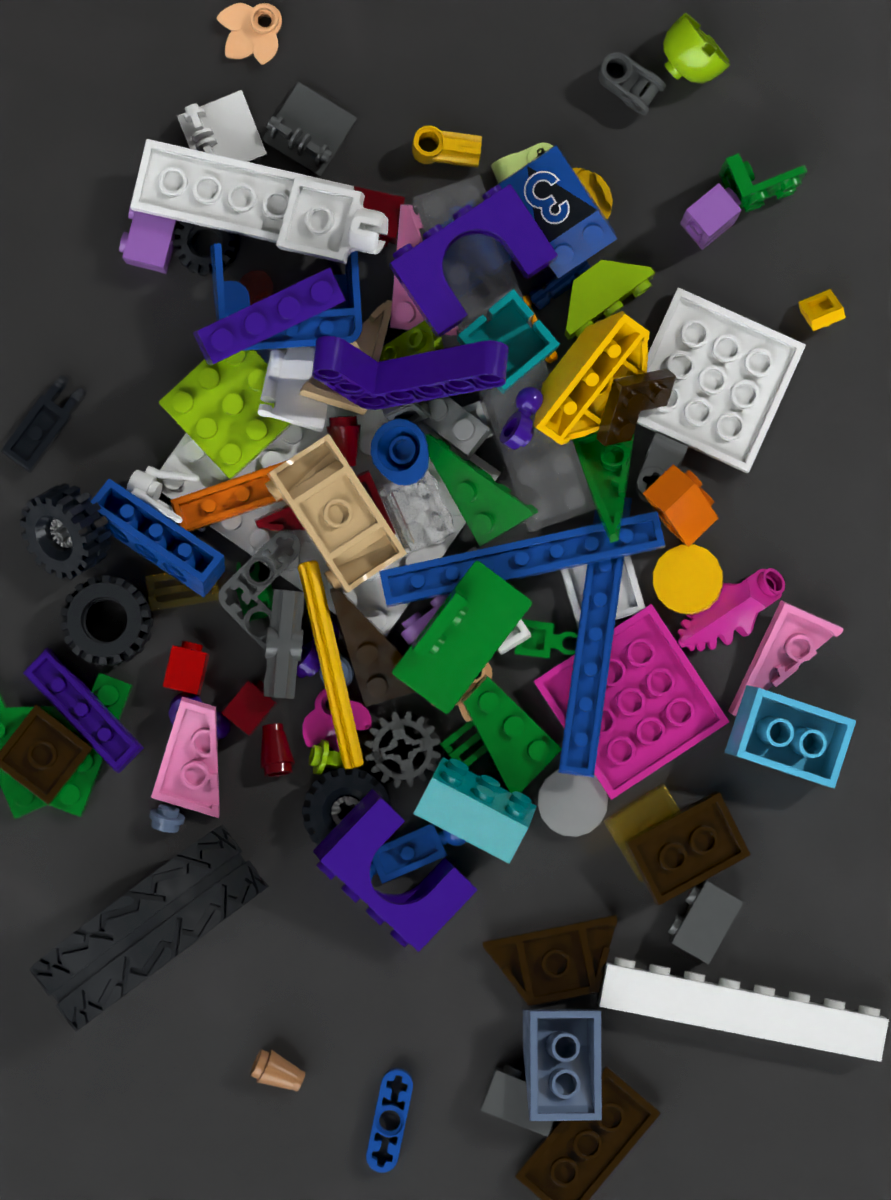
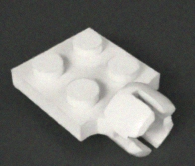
(330, 222)

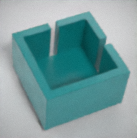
(510, 326)

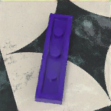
(83, 710)

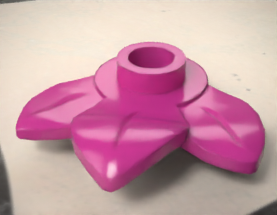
(320, 726)

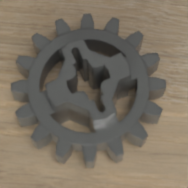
(407, 769)

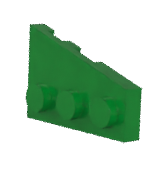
(510, 736)

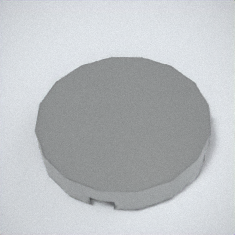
(572, 803)

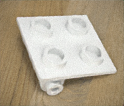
(223, 128)

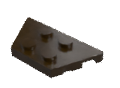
(555, 960)

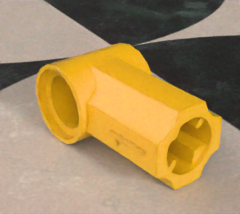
(451, 147)

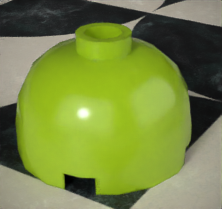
(693, 52)

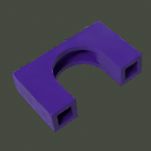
(498, 217)
(269, 316)
(413, 914)

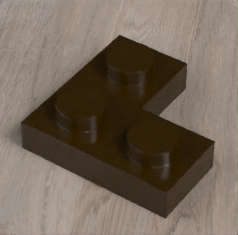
(628, 398)

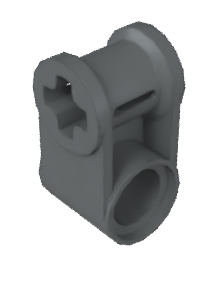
(632, 83)
(659, 458)

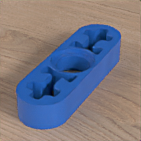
(375, 1144)

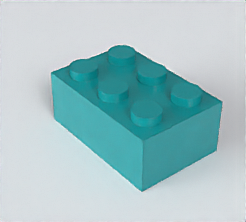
(476, 809)

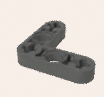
(252, 588)

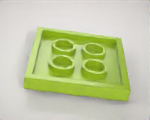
(220, 410)

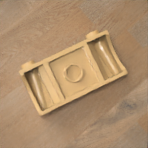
(336, 514)

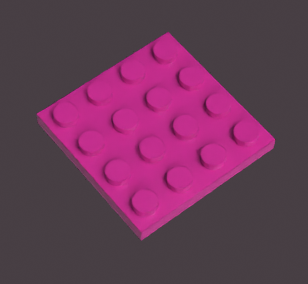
(651, 703)

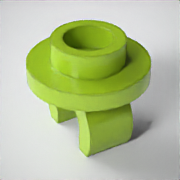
(321, 757)

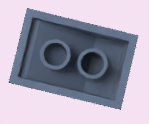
(563, 1064)

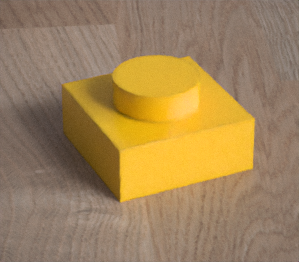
(822, 310)

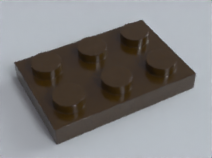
(687, 848)

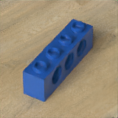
(159, 539)

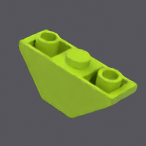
(601, 292)

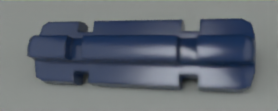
(555, 287)

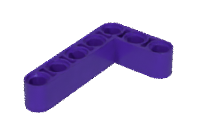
(411, 377)

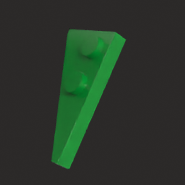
(607, 478)
(482, 501)

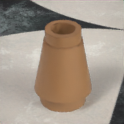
(276, 1071)

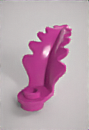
(732, 611)

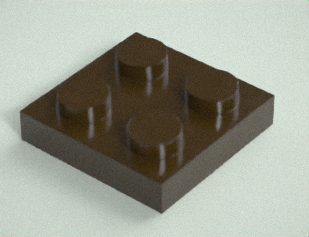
(43, 754)

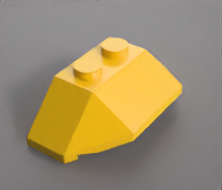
(583, 378)

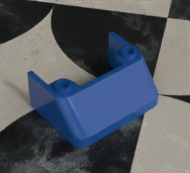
(339, 321)

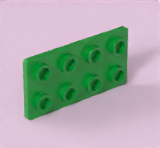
(462, 637)

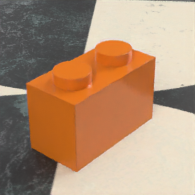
(682, 504)

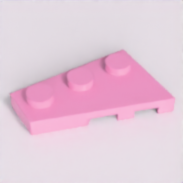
(190, 761)

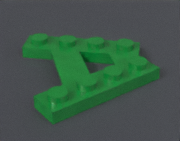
(77, 791)

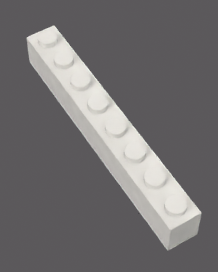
(742, 1010)

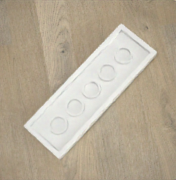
(214, 190)

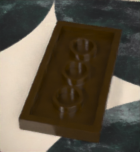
(585, 1152)

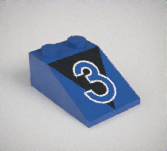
(562, 209)

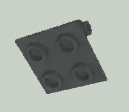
(309, 129)

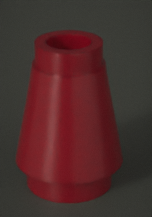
(345, 434)
(275, 751)

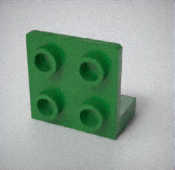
(738, 177)

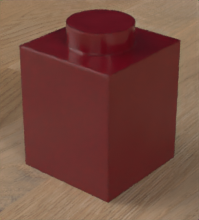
(249, 707)

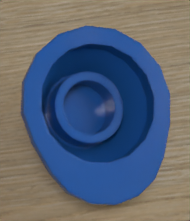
(400, 451)

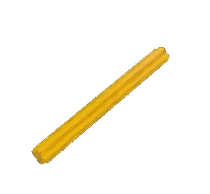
(330, 664)

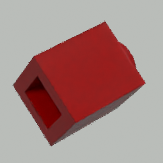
(186, 668)

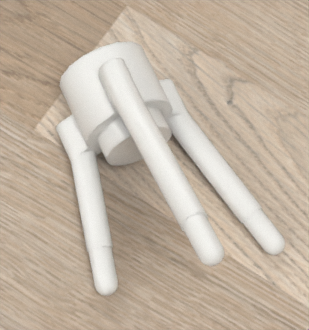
(148, 489)

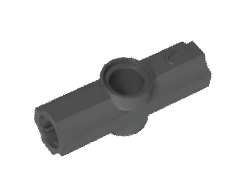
(284, 644)

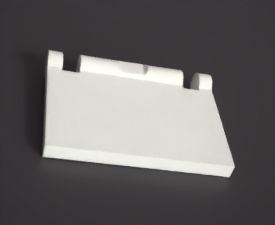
(282, 386)

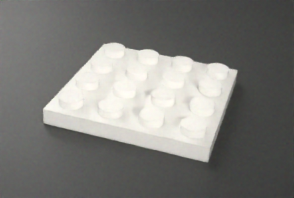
(725, 379)

